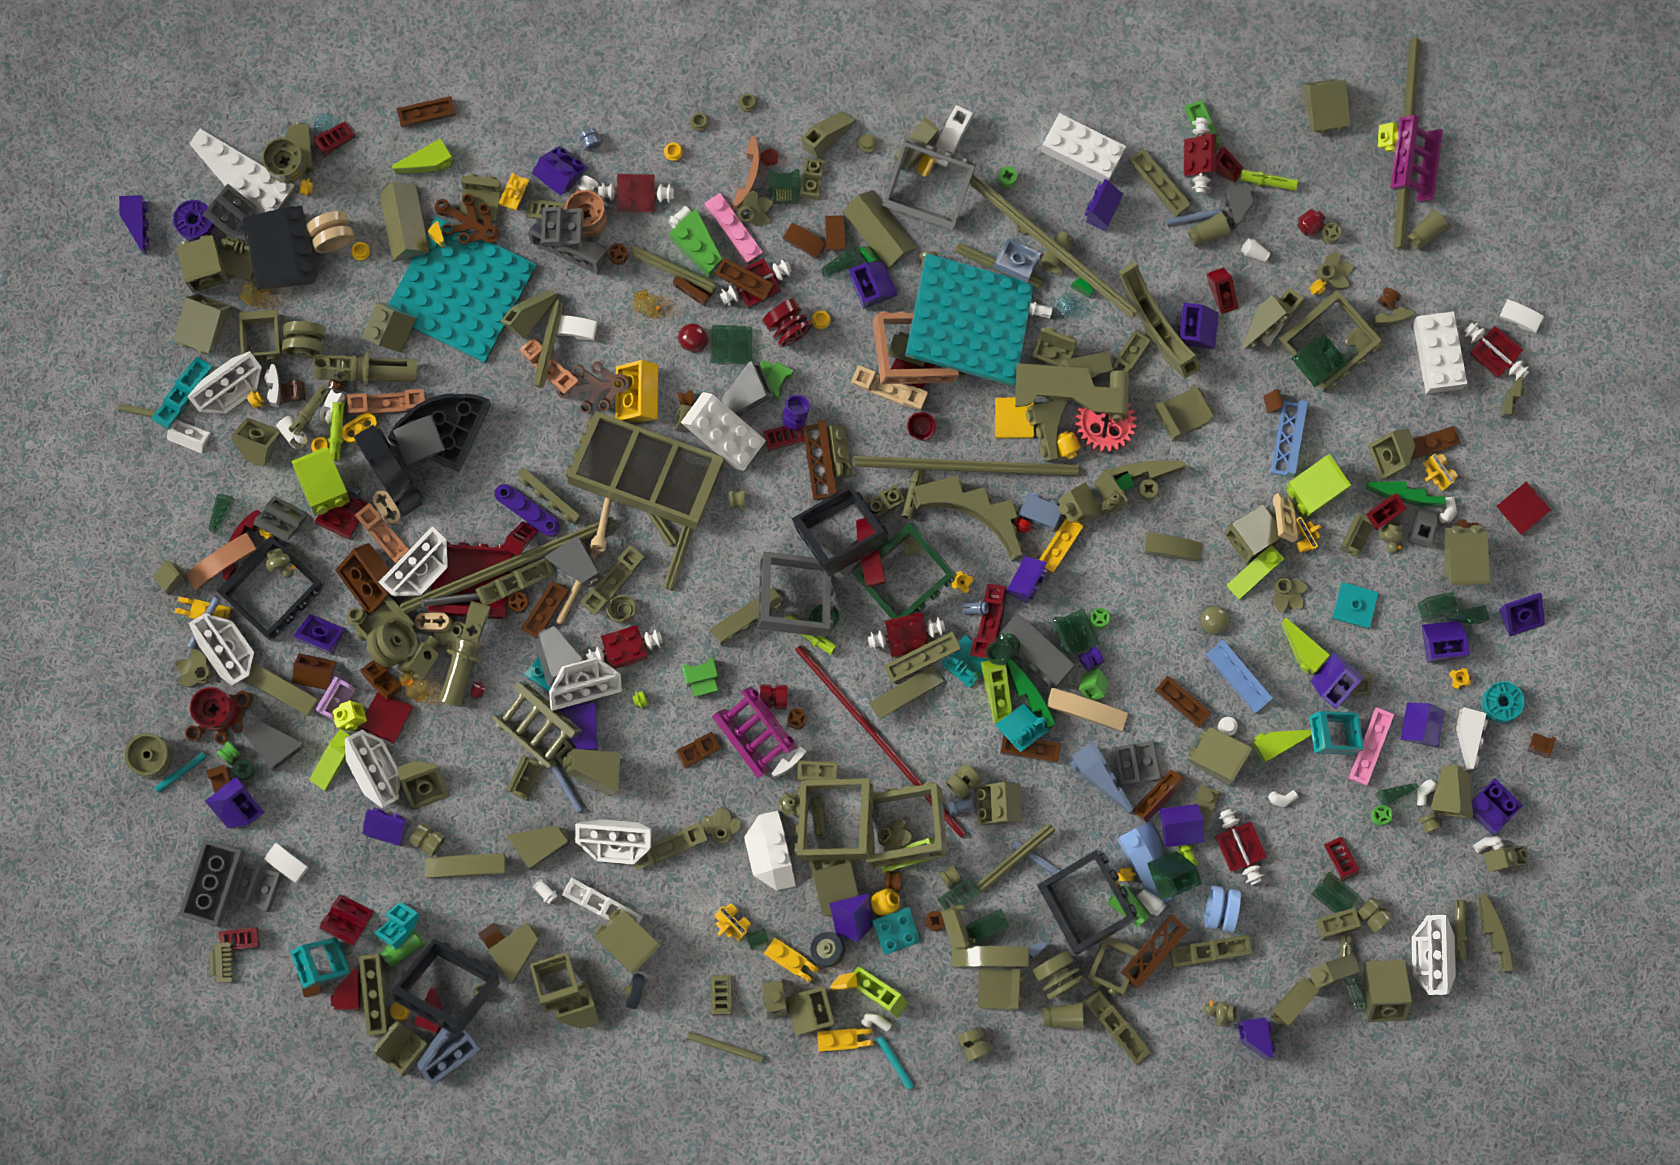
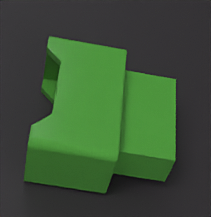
(776, 376)
(701, 678)

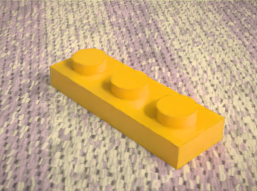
(1060, 544)

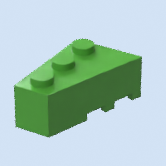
(695, 242)

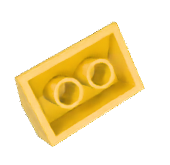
(640, 399)

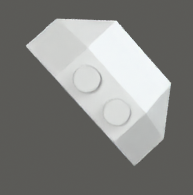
(227, 385)
(418, 567)
(223, 647)
(583, 682)
(373, 767)
(614, 840)
(769, 852)
(1434, 955)

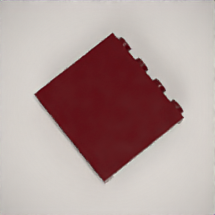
(465, 561)

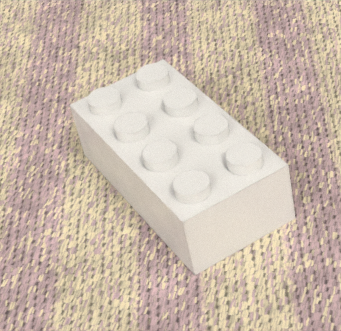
(1083, 148)
(1439, 352)
(723, 431)

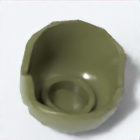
(628, 606)
(1214, 620)

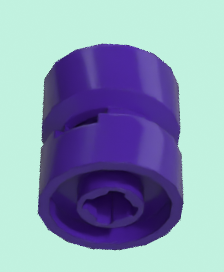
(795, 412)

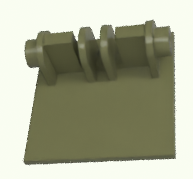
(236, 258)
(1113, 496)

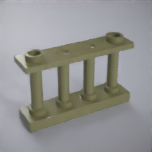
(554, 717)

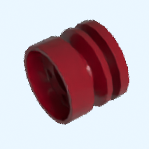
(787, 322)
(206, 701)

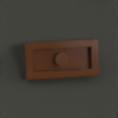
(694, 292)
(313, 671)

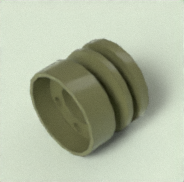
(276, 153)
(1058, 975)

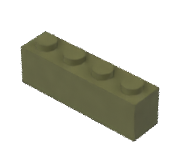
(374, 994)

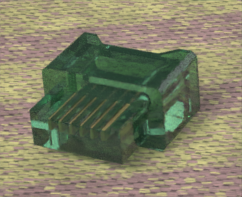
(784, 186)

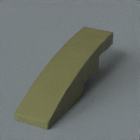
(1152, 469)
(515, 581)
(281, 690)
(906, 692)
(465, 865)
(1491, 925)
(1210, 951)
(1116, 1026)

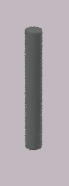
(449, 599)

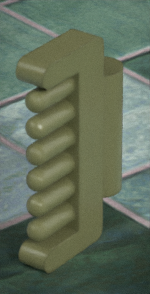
(217, 962)

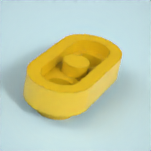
(357, 426)

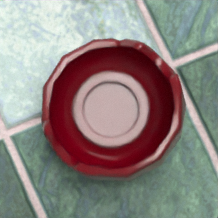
(693, 338)
(924, 422)

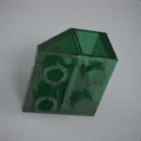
(1319, 360)
(1173, 874)

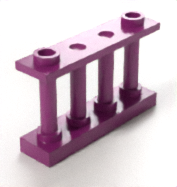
(1404, 157)
(737, 735)

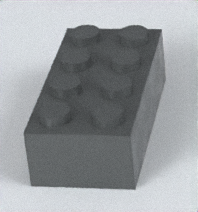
(211, 883)

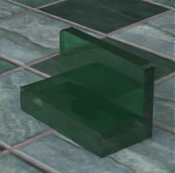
(1335, 894)

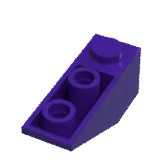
(132, 211)

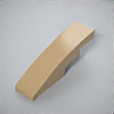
(1087, 709)

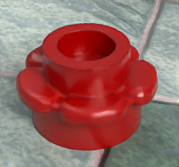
(1022, 525)

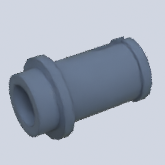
(976, 608)
(960, 806)

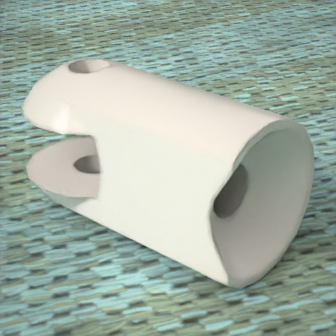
(326, 410)
(294, 440)

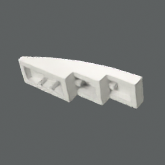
(594, 900)

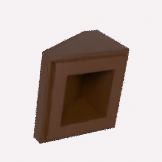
(293, 391)
(1273, 401)
(491, 935)

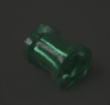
(757, 938)

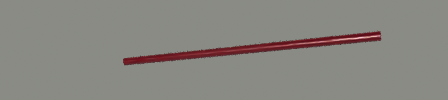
(873, 733)

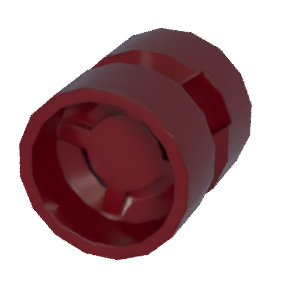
(779, 693)

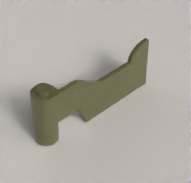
(1074, 384)

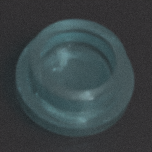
(322, 122)

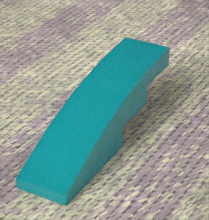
(177, 398)

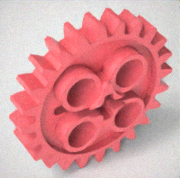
(1089, 419)

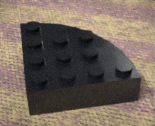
(457, 421)
(389, 469)

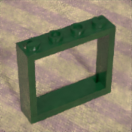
(932, 593)

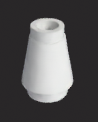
(1254, 250)
(1151, 902)

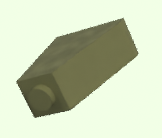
(926, 133)
(301, 135)
(1453, 793)
(538, 844)
(515, 950)
(1334, 971)

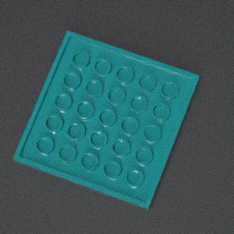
(462, 292)
(969, 319)

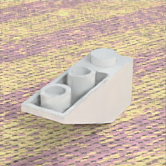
(953, 132)
(1469, 732)

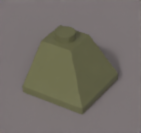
(256, 441)
(1392, 452)
(422, 783)
(582, 1013)

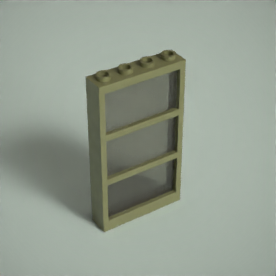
(644, 470)

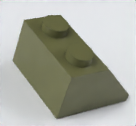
(389, 327)

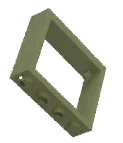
(1315, 314)
(865, 832)
(919, 852)

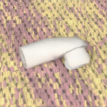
(1450, 512)
(1423, 790)
(1282, 800)
(1486, 842)
(876, 1019)

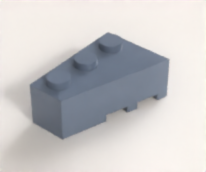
(446, 1054)

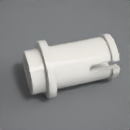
(679, 217)
(1040, 310)
(546, 893)

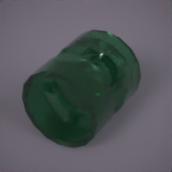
(1002, 649)

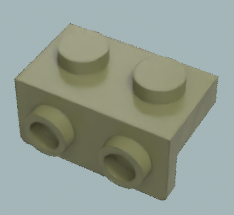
(898, 349)

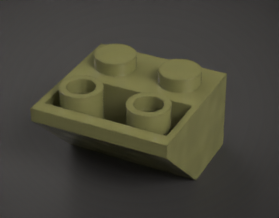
(998, 803)
(810, 1011)

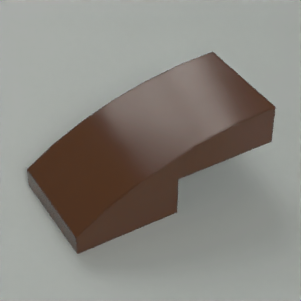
(835, 233)
(804, 240)
(380, 680)
(698, 750)

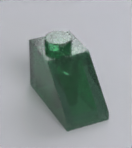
(987, 926)

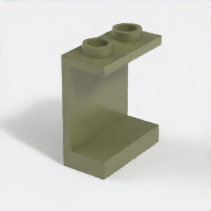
(1184, 412)
(386, 612)

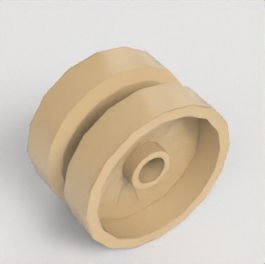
(330, 231)

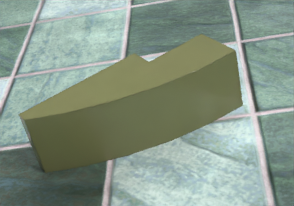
(1172, 547)

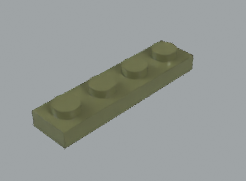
(1159, 182)
(541, 491)
(923, 657)

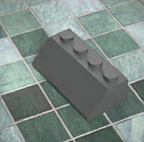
(587, 256)
(1039, 652)

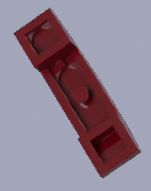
(247, 523)
(871, 564)
(990, 622)

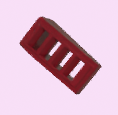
(338, 143)
(770, 447)
(518, 540)
(1343, 875)
(254, 938)

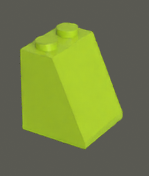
(320, 481)
(1318, 486)

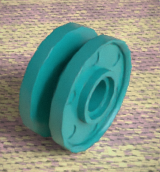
(1512, 696)

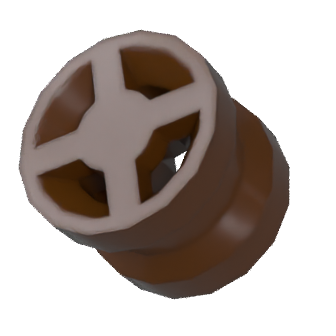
(618, 249)
(1389, 298)
(686, 398)
(518, 598)
(795, 716)
(893, 881)
(933, 923)

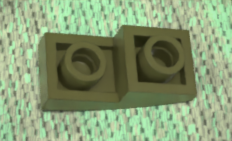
(812, 178)
(1398, 316)
(1513, 394)
(886, 501)

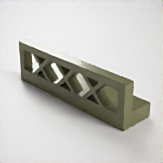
(743, 618)

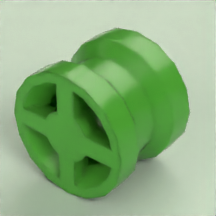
(1007, 181)
(1102, 615)
(228, 753)
(1384, 812)

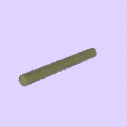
(725, 1047)

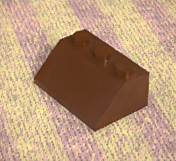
(362, 574)

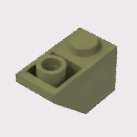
(170, 577)
(1505, 858)

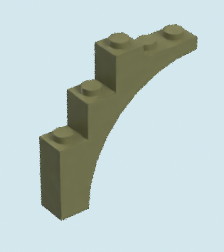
(1155, 325)
(1048, 414)
(976, 503)

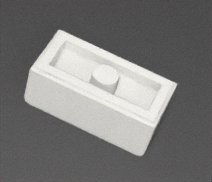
(188, 436)

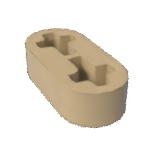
(383, 510)
(433, 618)

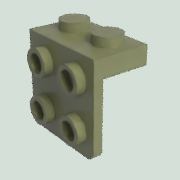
(484, 191)
(1053, 347)
(999, 989)
(400, 1048)

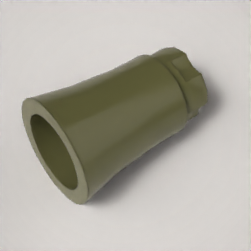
(1428, 229)
(1209, 230)
(1049, 261)
(1064, 1016)

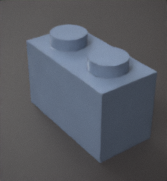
(1040, 511)

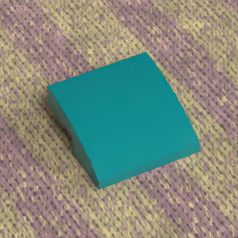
(399, 926)

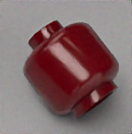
(1311, 222)

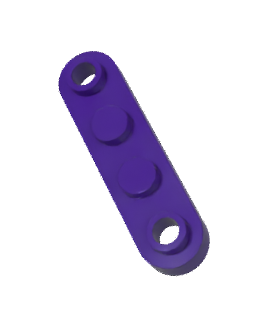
(527, 510)

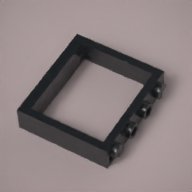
(829, 507)
(248, 566)
(1061, 917)
(457, 957)

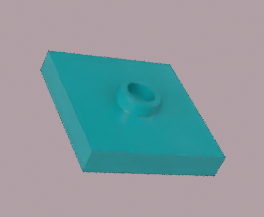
(1355, 605)

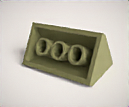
(404, 221)
(879, 228)

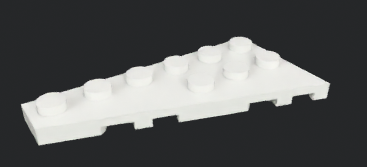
(241, 173)

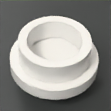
(1228, 726)

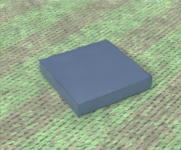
(1017, 260)

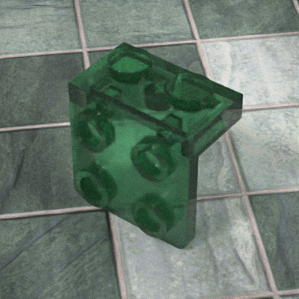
(1075, 632)

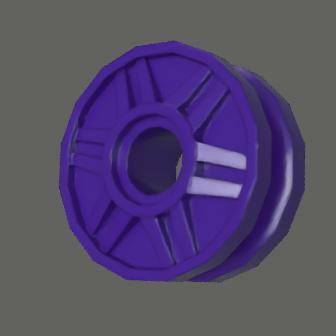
(185, 213)

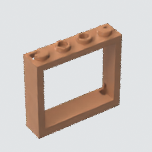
(903, 376)

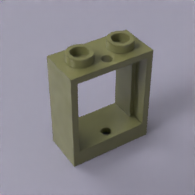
(259, 317)
(1097, 982)
(558, 998)
(1294, 1002)

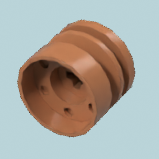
(592, 206)

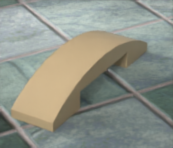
(897, 393)

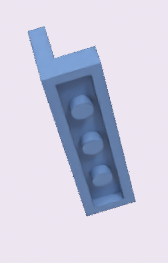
(1296, 438)
(1239, 676)

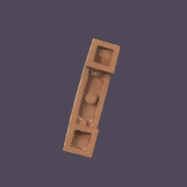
(752, 154)
(556, 375)
(384, 403)
(382, 533)
(220, 560)

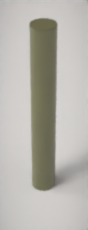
(136, 410)

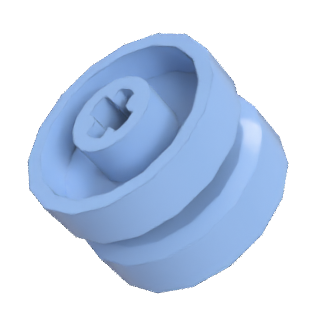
(1222, 909)

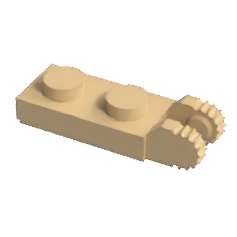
(1285, 517)

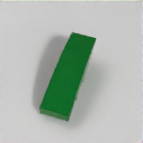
(1408, 496)
(1025, 687)

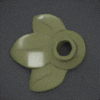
(757, 209)
(1337, 269)
(1360, 340)
(1290, 596)
(448, 638)
(191, 667)
(721, 823)
(896, 836)

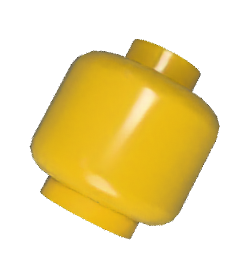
(1067, 444)
(885, 902)

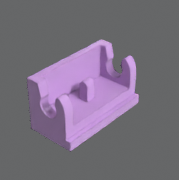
(336, 694)

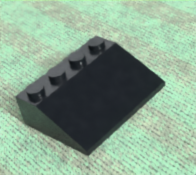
(280, 248)

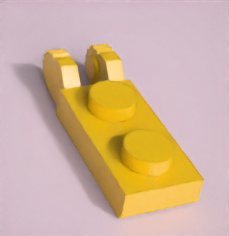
(199, 608)
(789, 959)
(842, 1039)

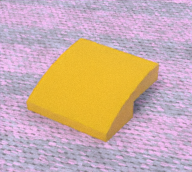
(1011, 420)

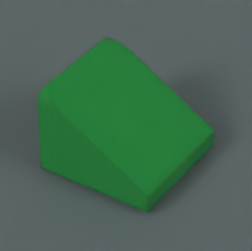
(868, 254)
(1082, 287)
(1125, 482)

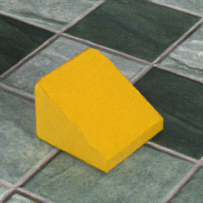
(925, 165)
(436, 234)
(845, 981)

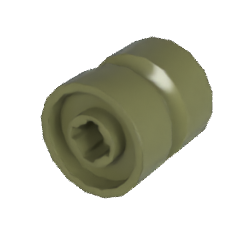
(958, 786)
(427, 839)
(1373, 914)
(974, 1044)

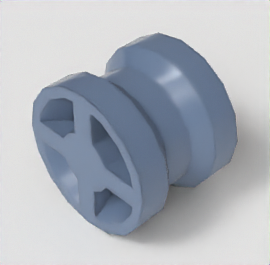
(590, 139)

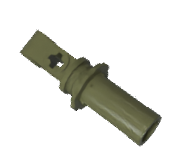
(364, 368)
(464, 656)

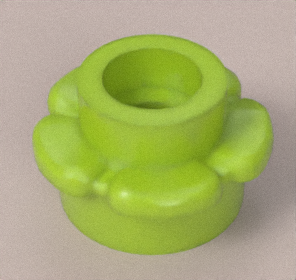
(640, 699)

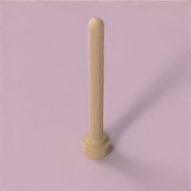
(598, 542)
(572, 595)

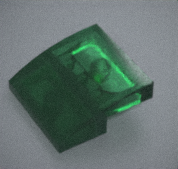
(731, 344)

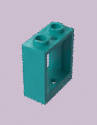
(1321, 733)
(303, 958)

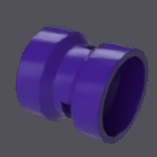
(1091, 658)

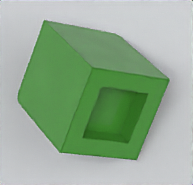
(1093, 684)

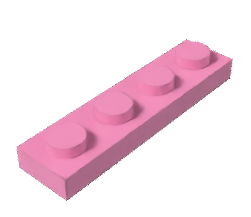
(733, 228)
(1372, 746)

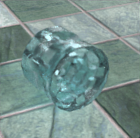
(1064, 304)

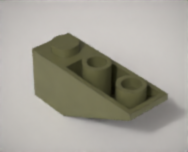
(826, 133)
(1294, 303)
(526, 314)
(1268, 314)

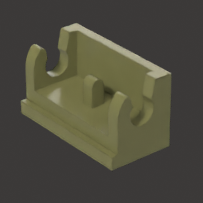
(1357, 535)
(816, 770)
(524, 778)
(1338, 924)
(956, 927)

